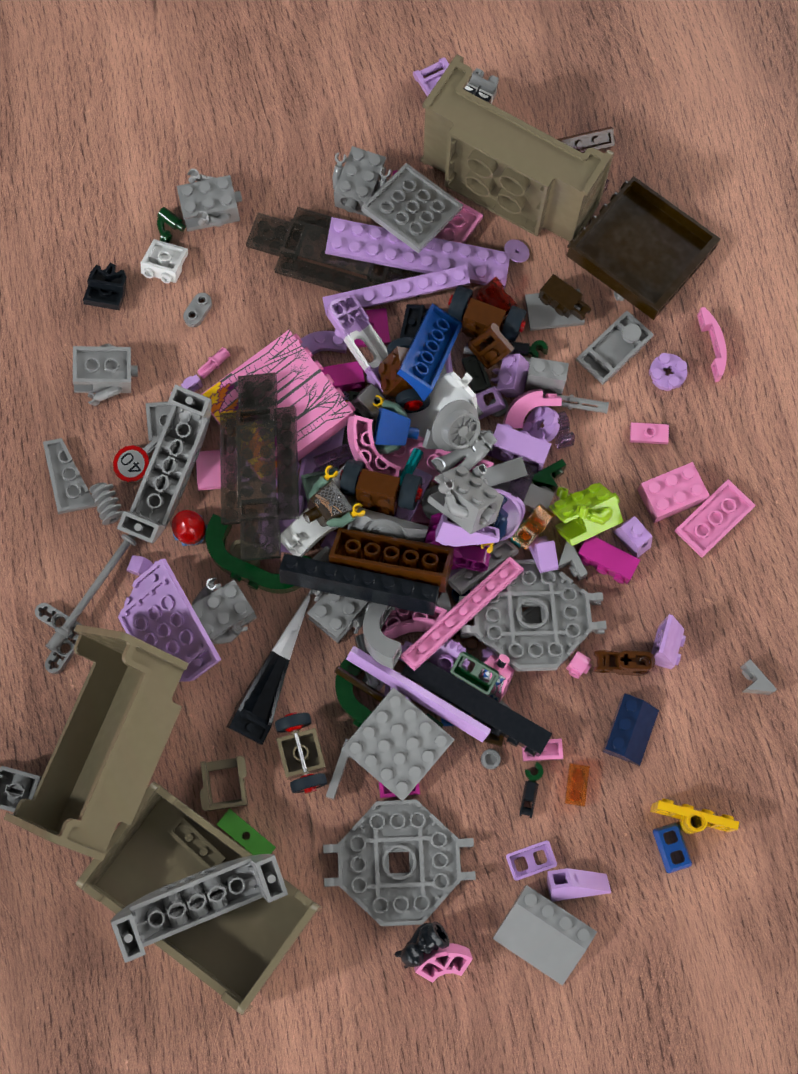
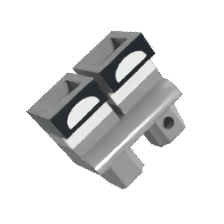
(481, 87)

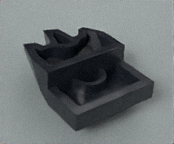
(105, 287)

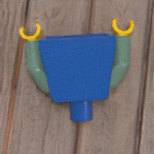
(392, 427)

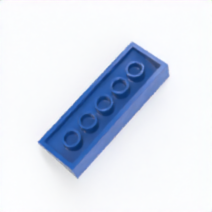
(429, 350)

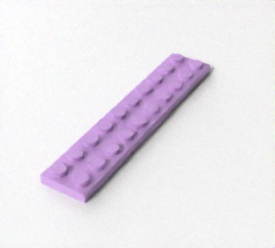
(381, 247)

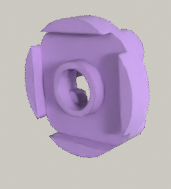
(672, 362)
(550, 423)

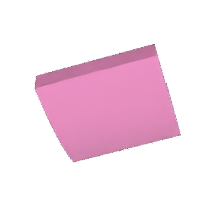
(208, 470)

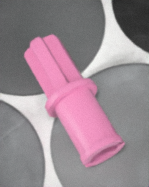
(213, 362)

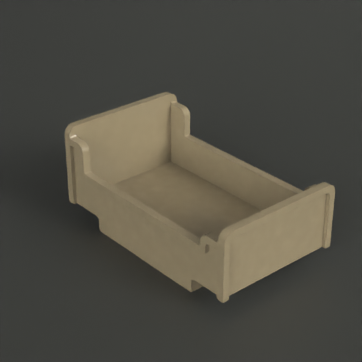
(509, 162)
(106, 744)
(227, 952)

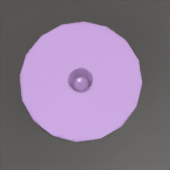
(518, 250)

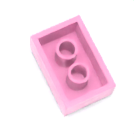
(673, 492)

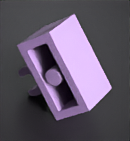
(512, 375)

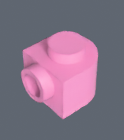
(578, 665)

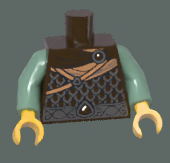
(329, 504)

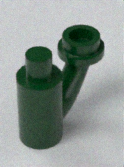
(170, 219)

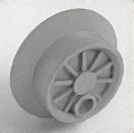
(456, 426)

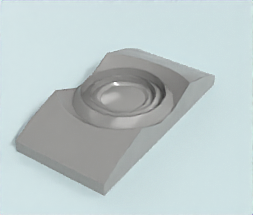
(611, 351)
(387, 525)

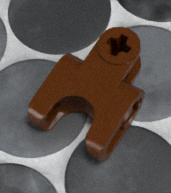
(624, 662)

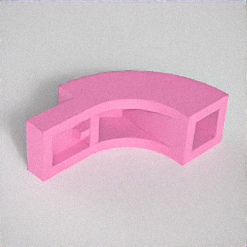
(527, 401)

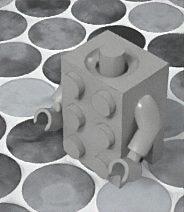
(358, 179)
(208, 201)
(102, 371)
(467, 498)
(223, 611)
(337, 614)

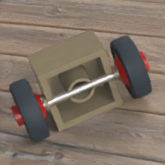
(301, 753)

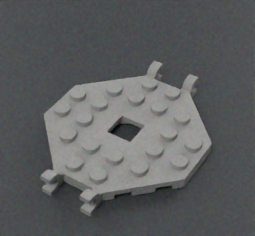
(537, 645)
(433, 862)

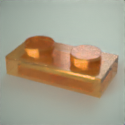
(576, 785)

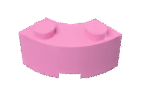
(444, 961)

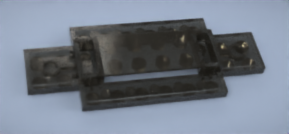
(307, 237)
(250, 468)

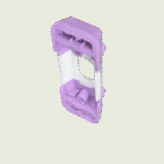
(352, 324)

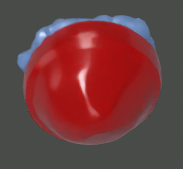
(189, 528)

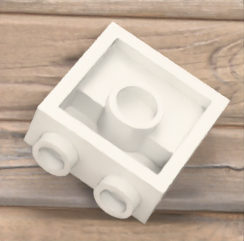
(163, 261)

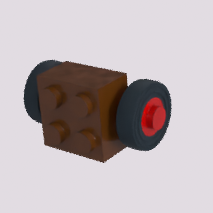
(395, 386)

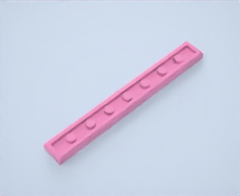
(461, 613)

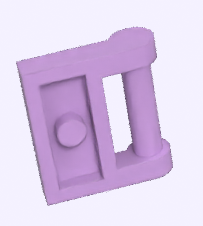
(429, 82)

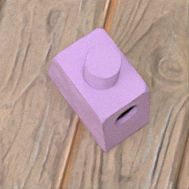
(634, 536)

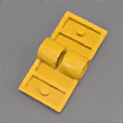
(702, 818)

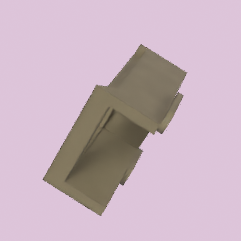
(205, 793)

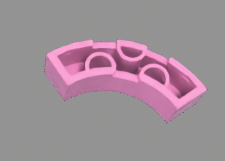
(363, 448)
(406, 621)

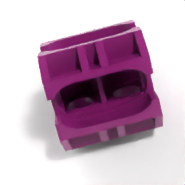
(467, 557)

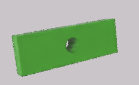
(237, 827)

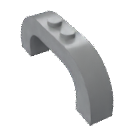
(377, 644)

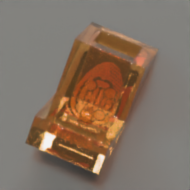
(533, 526)

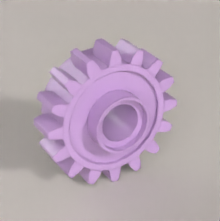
(447, 655)

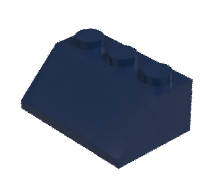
(630, 729)

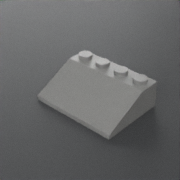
(544, 935)

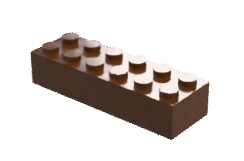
(393, 557)

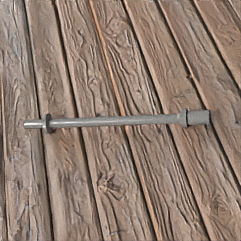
(62, 632)

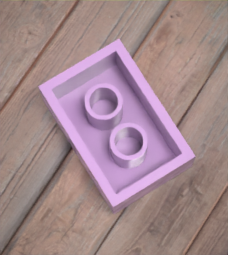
(518, 444)

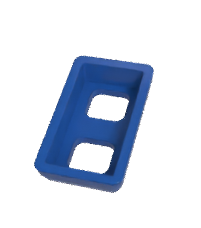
(665, 849)

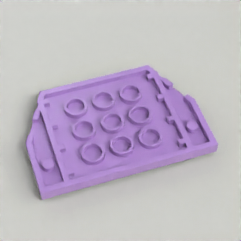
(165, 619)

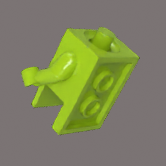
(586, 512)

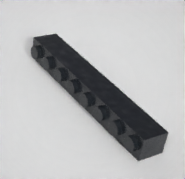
(359, 584)
(481, 708)

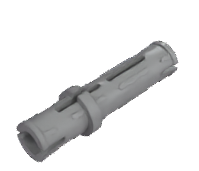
(601, 406)

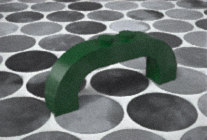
(235, 567)
(347, 700)

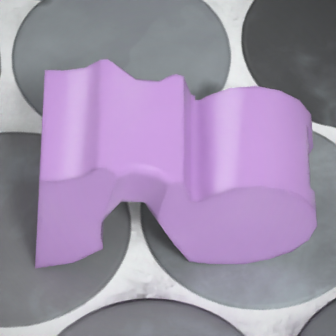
(139, 565)

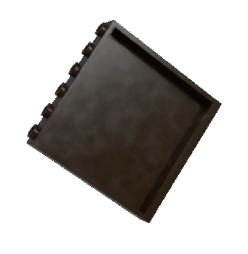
(642, 247)

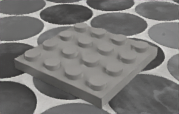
(412, 207)
(398, 744)

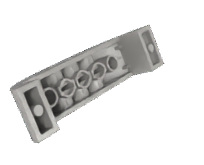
(169, 466)
(196, 901)

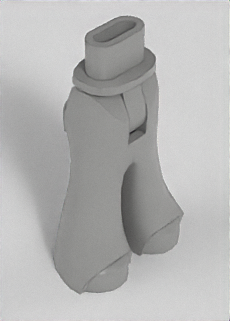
(472, 455)

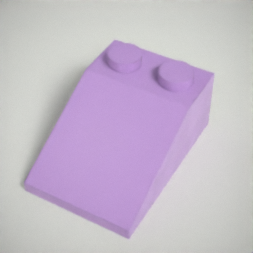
(667, 643)

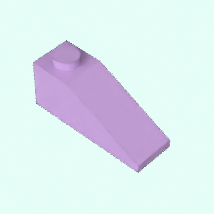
(452, 534)

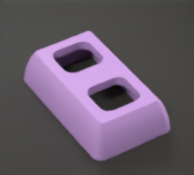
(493, 408)
(533, 868)

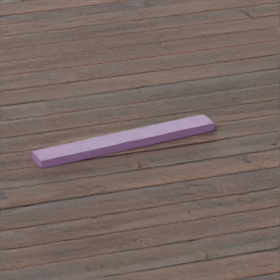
(418, 694)

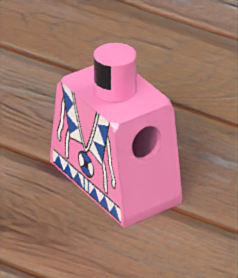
(505, 671)

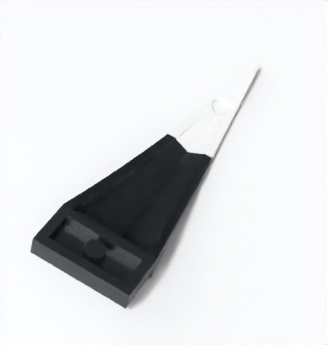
(258, 704)

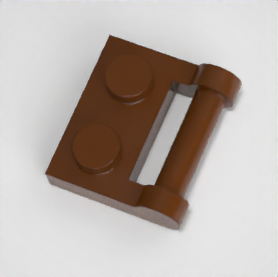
(495, 350)

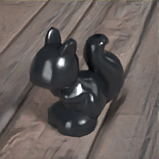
(424, 940)

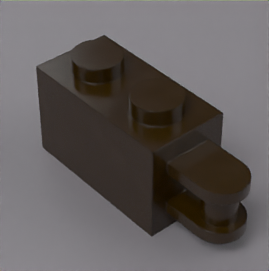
(563, 298)

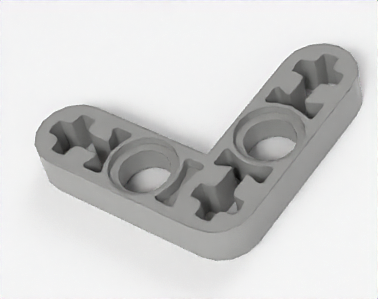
(52, 658)

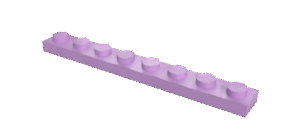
(406, 287)

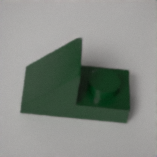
(544, 477)

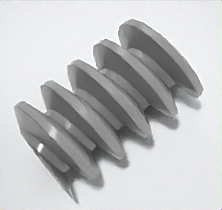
(105, 503)

